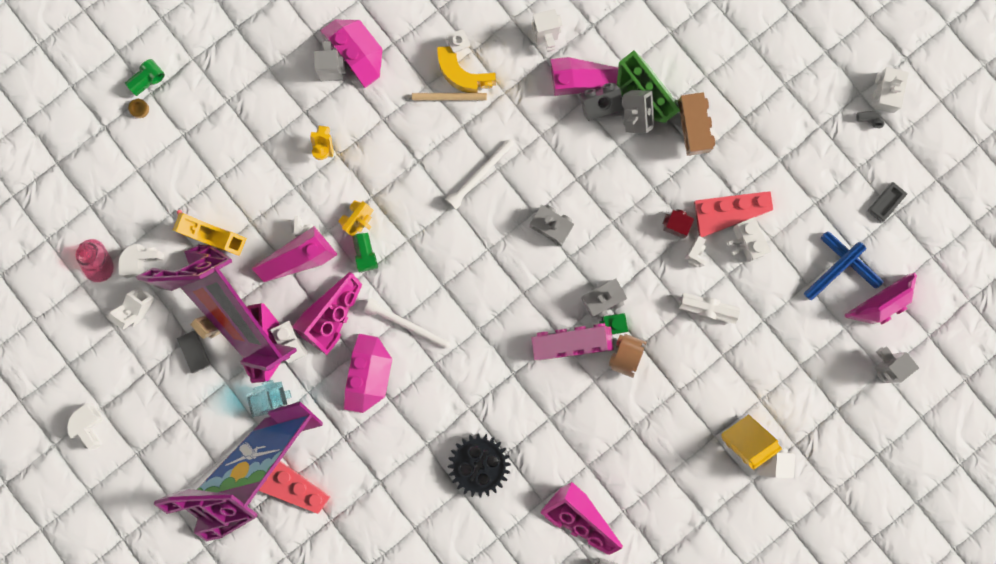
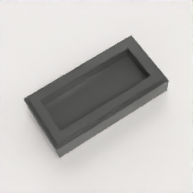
(887, 202)
(193, 351)

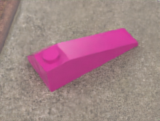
(578, 75)
(300, 254)
(324, 318)
(576, 512)

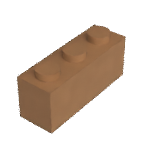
(696, 124)

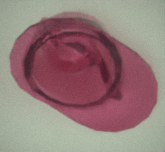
(94, 260)

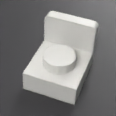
(458, 41)
(296, 226)
(696, 249)

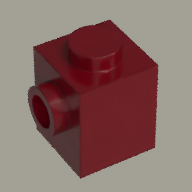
(677, 223)

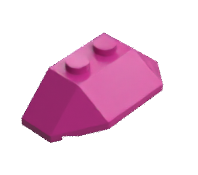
(356, 47)
(886, 303)
(267, 322)
(367, 374)

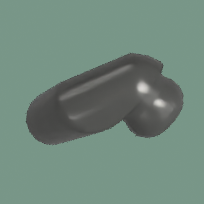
(872, 117)

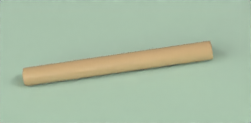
(449, 96)

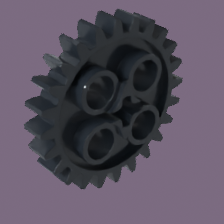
(463, 456)

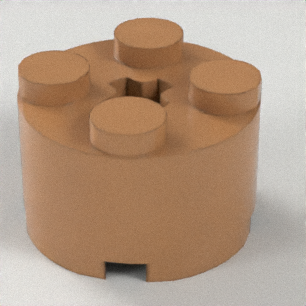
(628, 355)

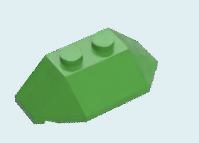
(637, 75)

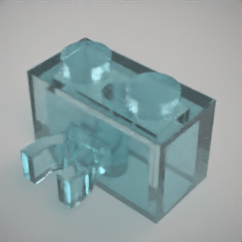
(267, 397)

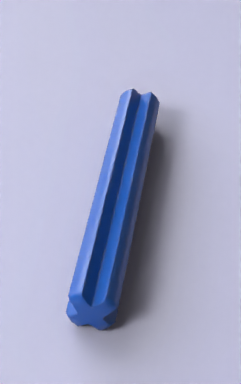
(861, 268)
(835, 270)

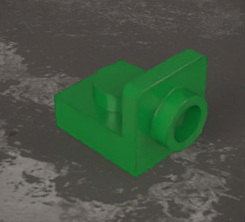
(616, 322)

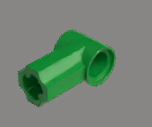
(149, 74)
(365, 256)

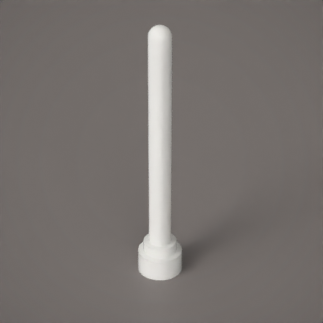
(455, 198)
(374, 308)

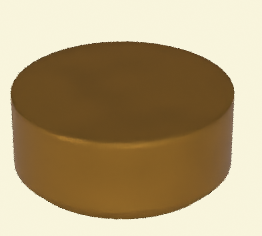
(138, 108)

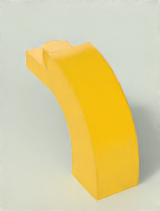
(458, 77)
(209, 234)

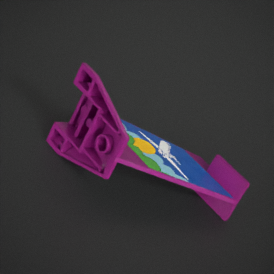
(224, 496)

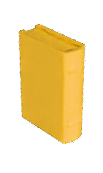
(751, 442)

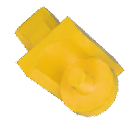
(321, 143)
(358, 219)

